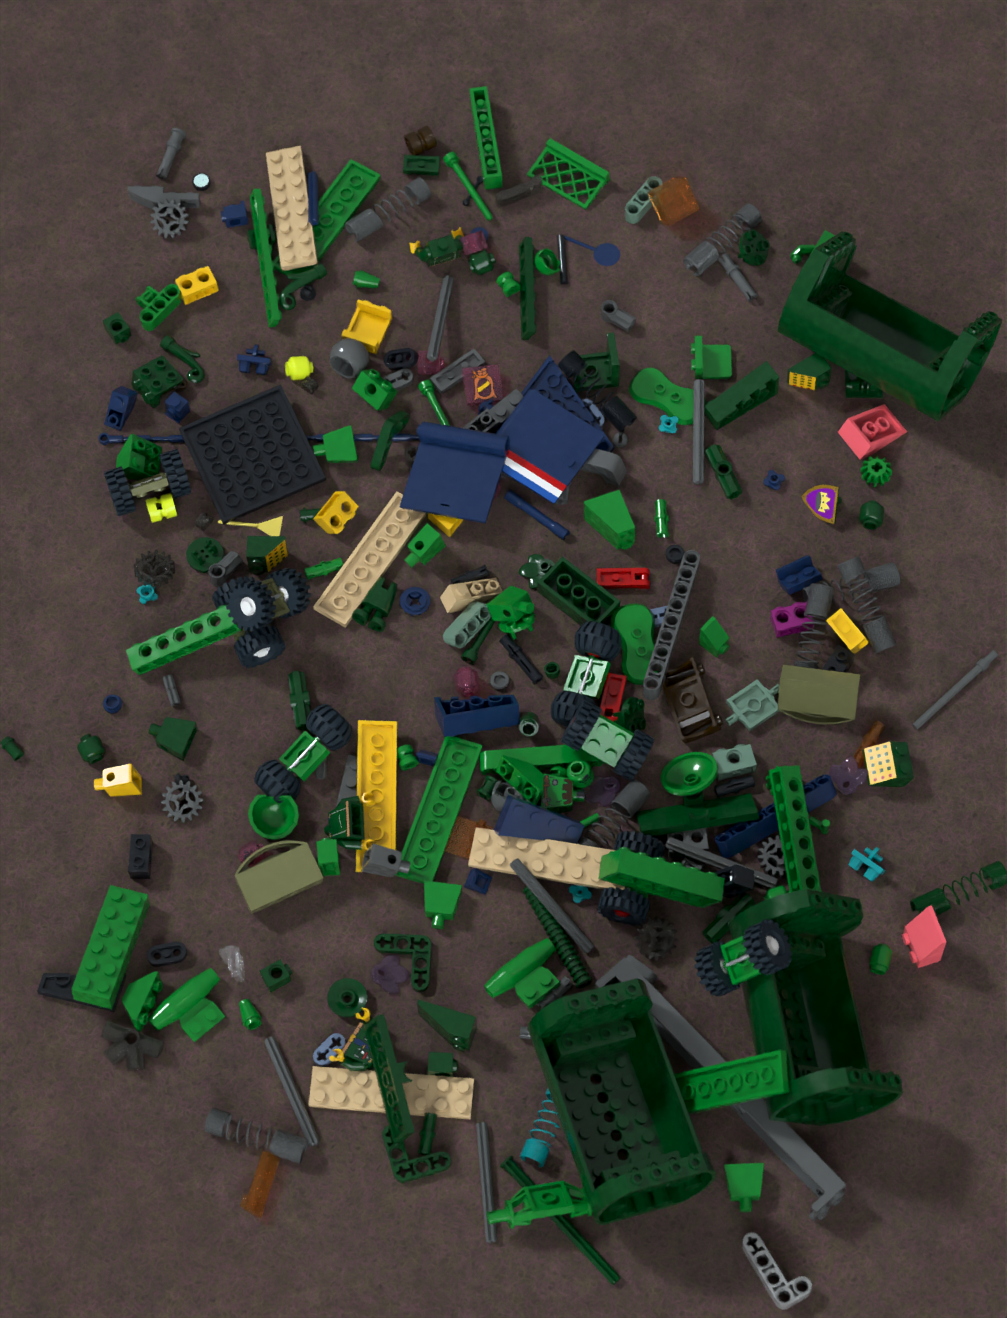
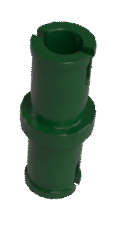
(427, 1133)

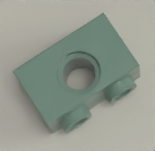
(745, 764)

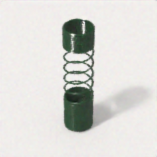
(940, 903)

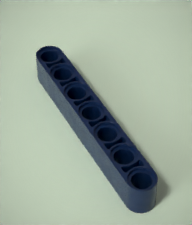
(750, 832)

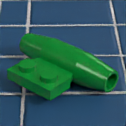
(526, 975)
(190, 1006)

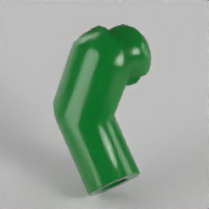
(799, 251)

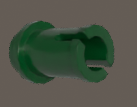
(309, 514)
(11, 747)

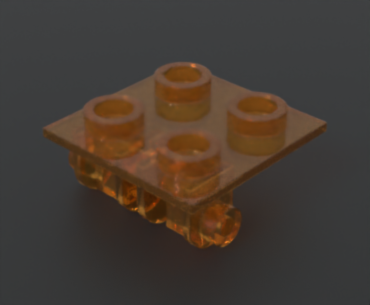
(463, 835)

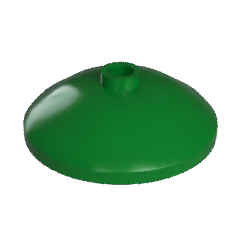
(689, 773)

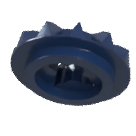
(414, 593)

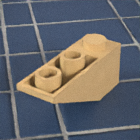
(460, 595)

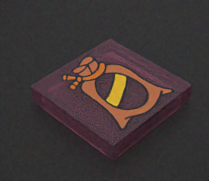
(482, 384)

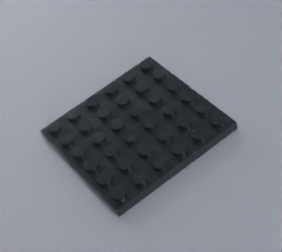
(252, 454)

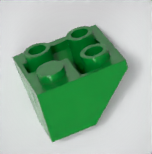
(139, 458)

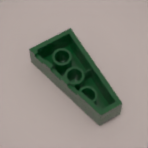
(743, 396)

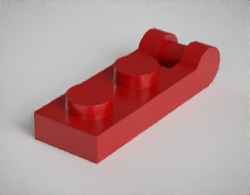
(623, 578)
(613, 694)

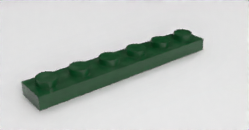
(527, 293)

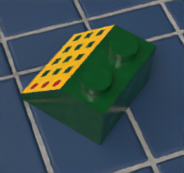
(810, 373)
(265, 552)
(888, 764)

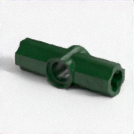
(727, 480)
(299, 699)
(721, 924)

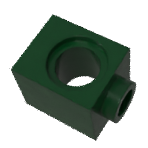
(117, 322)
(273, 983)
(441, 1064)

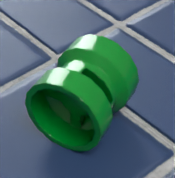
(508, 284)
(406, 757)

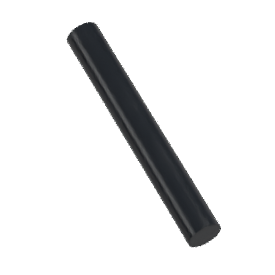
(562, 257)

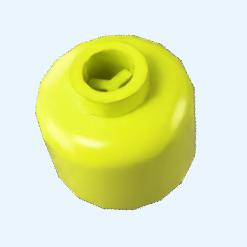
(298, 367)

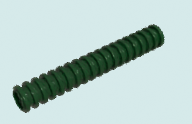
(560, 940)

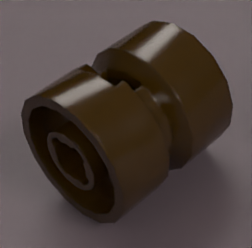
(421, 140)

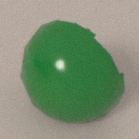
(271, 818)

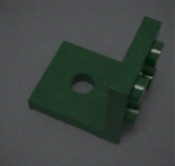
(604, 363)

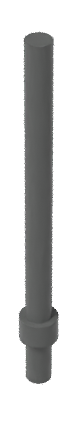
(979, 667)

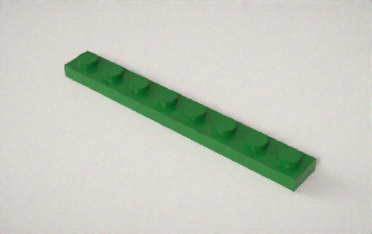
(264, 255)

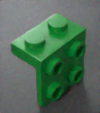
(711, 360)

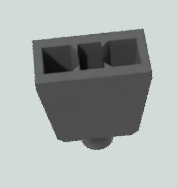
(383, 861)

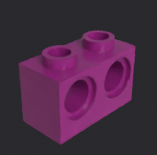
(793, 623)

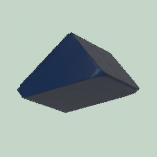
(427, 757)
(478, 881)

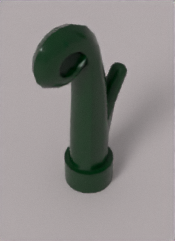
(301, 279)
(185, 355)

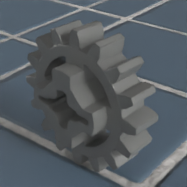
(168, 226)
(173, 798)
(771, 858)

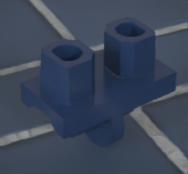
(262, 363)

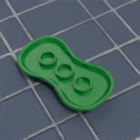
(654, 388)
(636, 627)

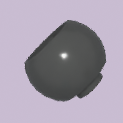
(349, 358)

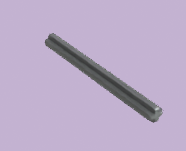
(440, 318)
(698, 431)
(715, 860)
(551, 905)
(291, 1091)
(486, 1179)

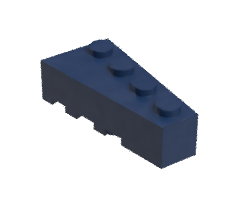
(476, 714)
(534, 822)

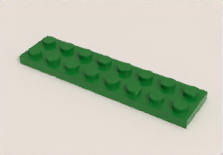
(338, 207)
(439, 808)
(734, 1081)

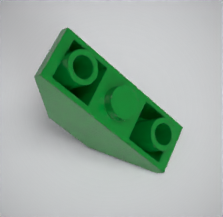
(522, 777)
(141, 998)

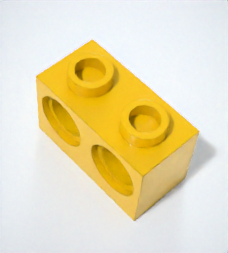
(198, 288)
(333, 509)

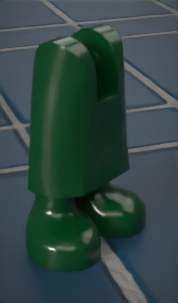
(376, 598)

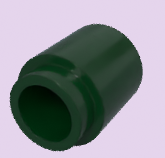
(529, 724)

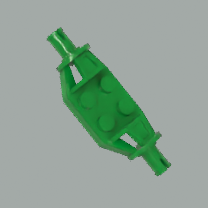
(541, 1202)

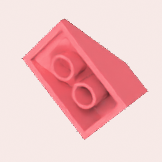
(871, 431)
(924, 938)

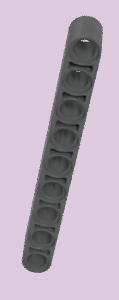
(671, 632)

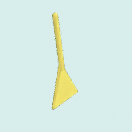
(271, 527)

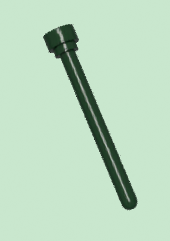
(471, 653)

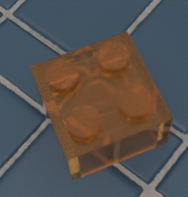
(673, 200)

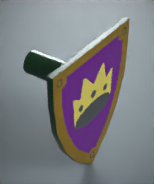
(823, 501)

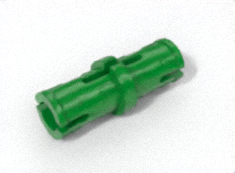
(661, 518)
(323, 568)

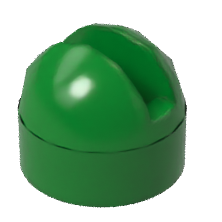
(558, 771)

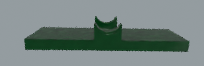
(697, 814)
(390, 1078)

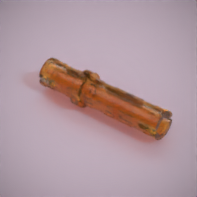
(869, 740)

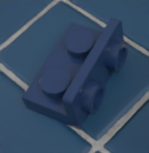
(798, 575)

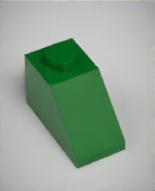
(714, 638)

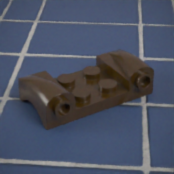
(690, 702)

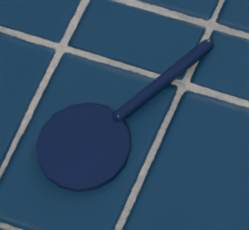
(604, 254)

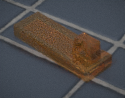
(261, 1185)

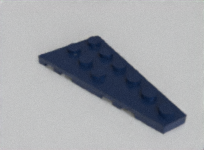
(557, 389)

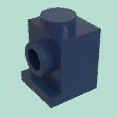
(234, 215)
(176, 407)

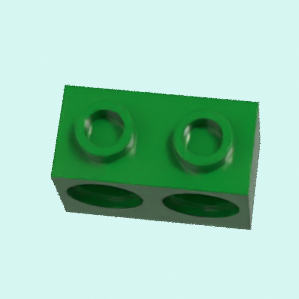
(328, 857)

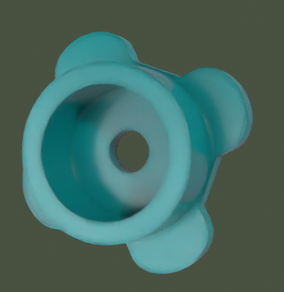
(668, 428)
(142, 592)
(577, 898)

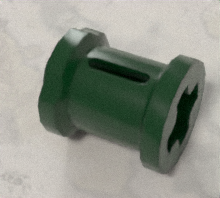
(486, 789)

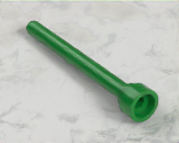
(452, 161)
(427, 389)

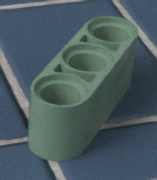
(641, 207)
(467, 624)

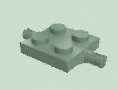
(753, 705)

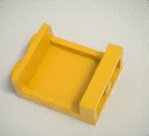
(369, 325)
(847, 631)

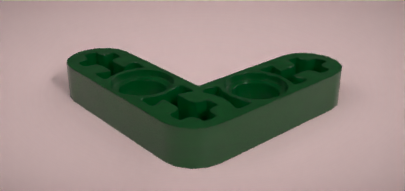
(390, 428)
(418, 954)
(404, 1163)

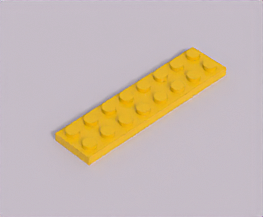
(378, 776)

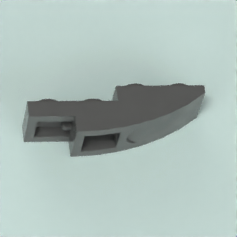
(152, 195)
(493, 419)

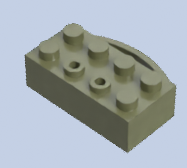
(818, 695)
(277, 875)

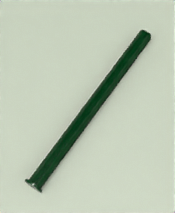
(566, 1226)

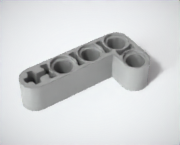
(772, 1269)

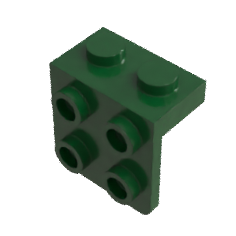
(155, 379)

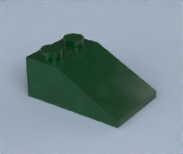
(452, 1025)

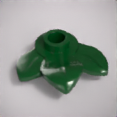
(534, 569)

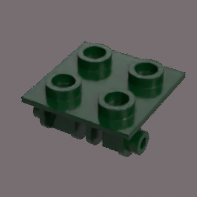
(859, 388)

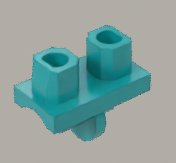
(858, 859)

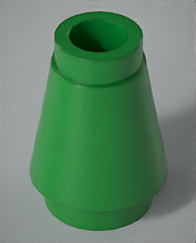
(365, 280)
(250, 1016)

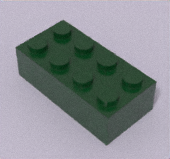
(577, 594)

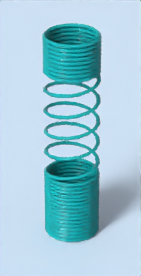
(534, 1149)

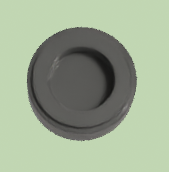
(499, 681)

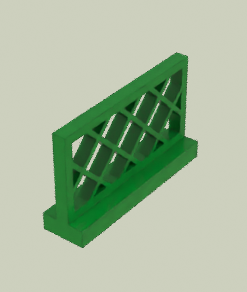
(573, 160)

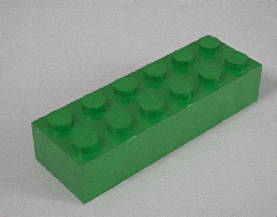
(661, 877)
(110, 947)

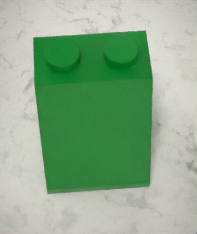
(611, 519)

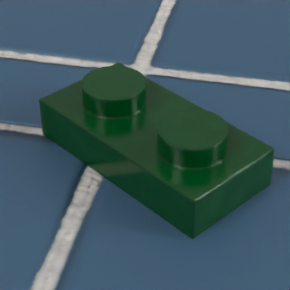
(421, 165)

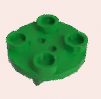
(523, 623)

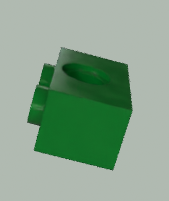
(365, 387)

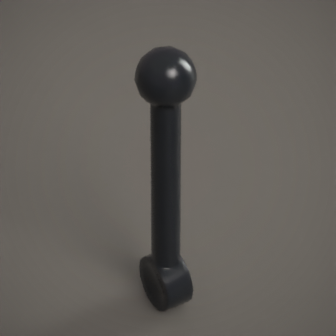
(466, 201)

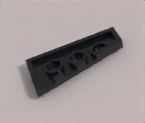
(60, 985)

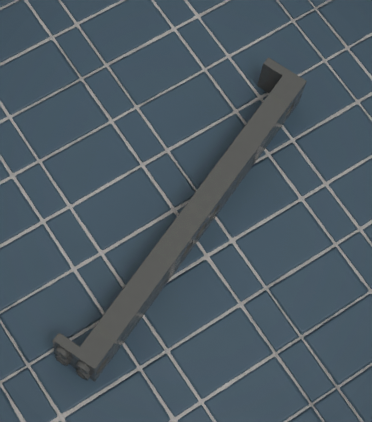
(754, 1113)

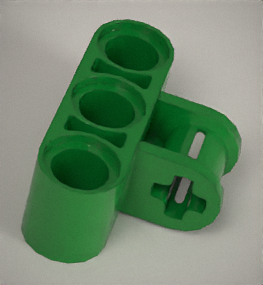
(152, 300)

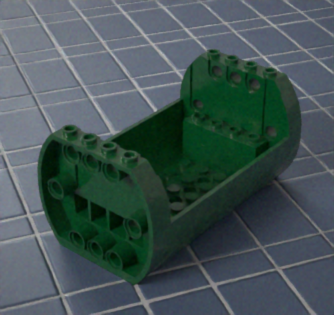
(882, 337)
(814, 1013)
(616, 1039)

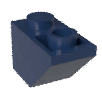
(120, 407)

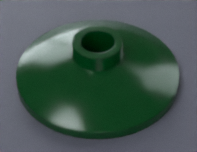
(347, 988)

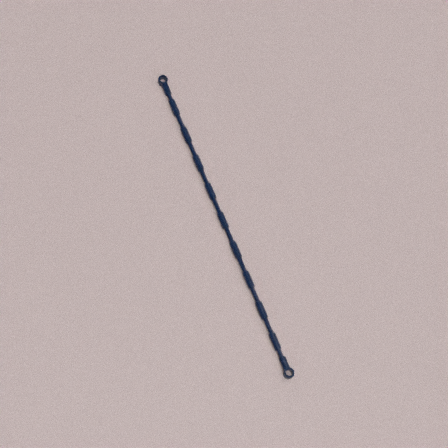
(178, 438)

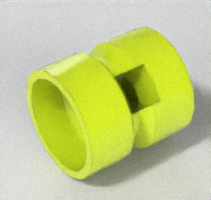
(168, 507)

